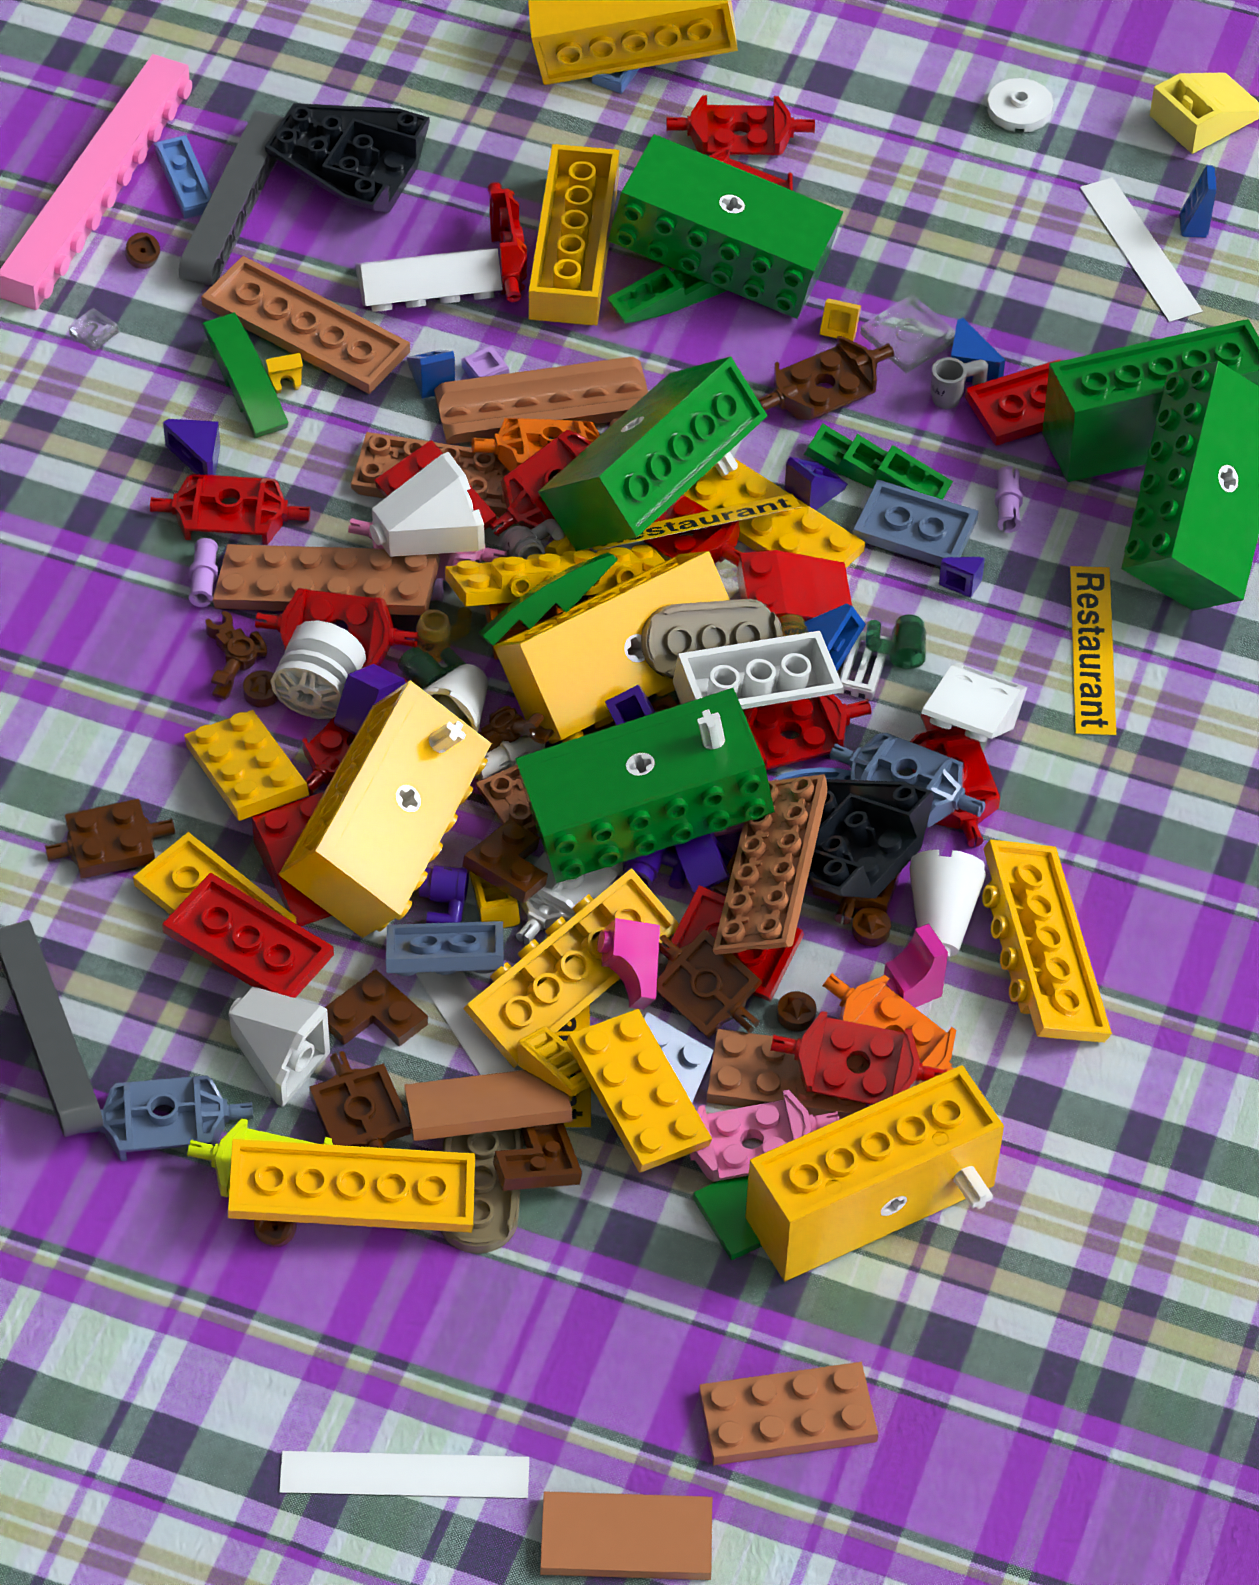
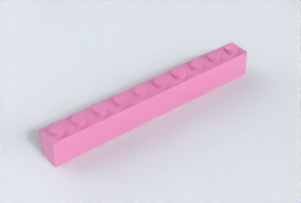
(94, 182)

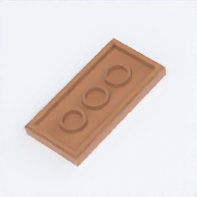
(483, 1104)
(626, 1535)

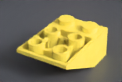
(1202, 108)

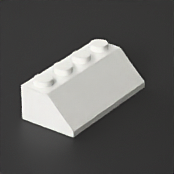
(428, 277)
(760, 671)

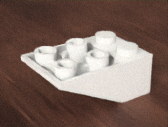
(975, 702)

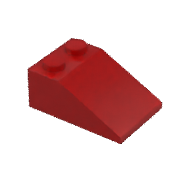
(793, 582)
(275, 837)

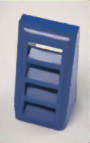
(1198, 208)

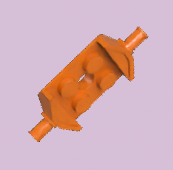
(524, 437)
(882, 1008)

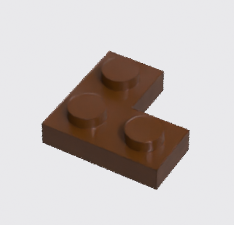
(502, 862)
(376, 1002)
(544, 1163)

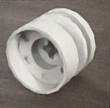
(316, 668)

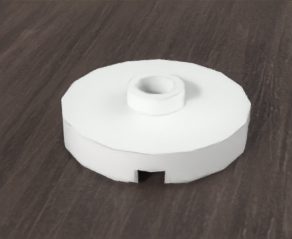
(1020, 104)

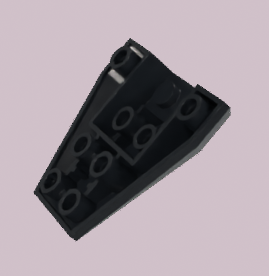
(352, 150)
(868, 835)

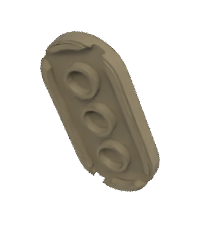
(703, 626)
(494, 1209)

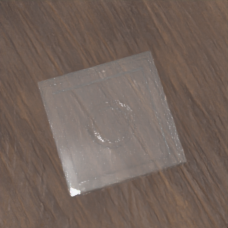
(911, 331)

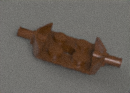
(845, 367)

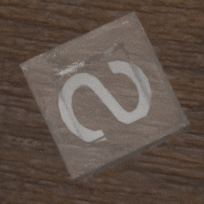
(93, 329)

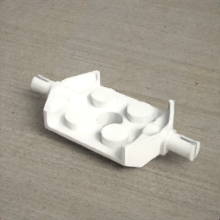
(559, 899)

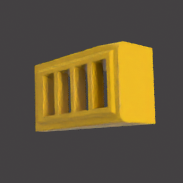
(494, 903)
(552, 1061)

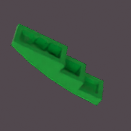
(660, 295)
(245, 375)
(867, 463)
(561, 589)

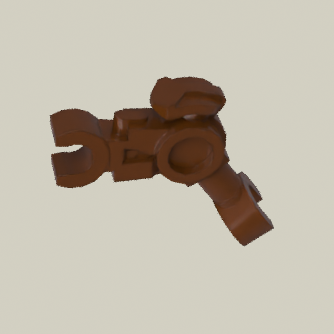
(239, 651)
(509, 726)

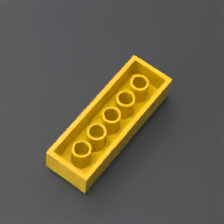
(574, 235)

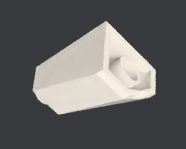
(429, 514)
(280, 1039)

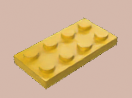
(246, 765)
(184, 866)
(639, 1090)

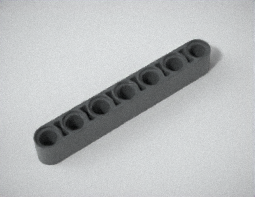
(230, 203)
(48, 1030)

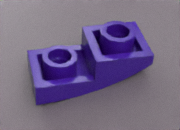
(702, 862)

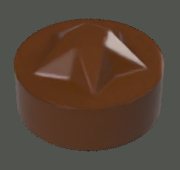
(142, 250)
(258, 689)
(871, 926)
(796, 1011)
(274, 1232)

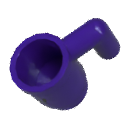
(648, 867)
(446, 886)

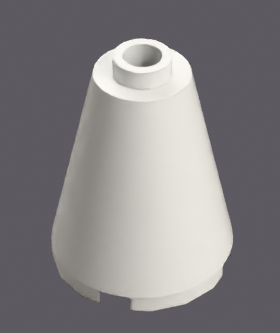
(462, 693)
(946, 893)

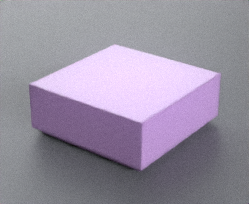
(484, 363)

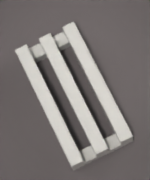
(858, 686)

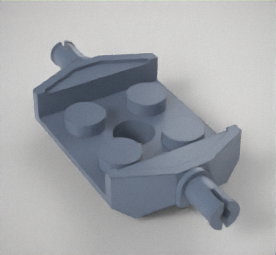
(888, 754)
(197, 1114)

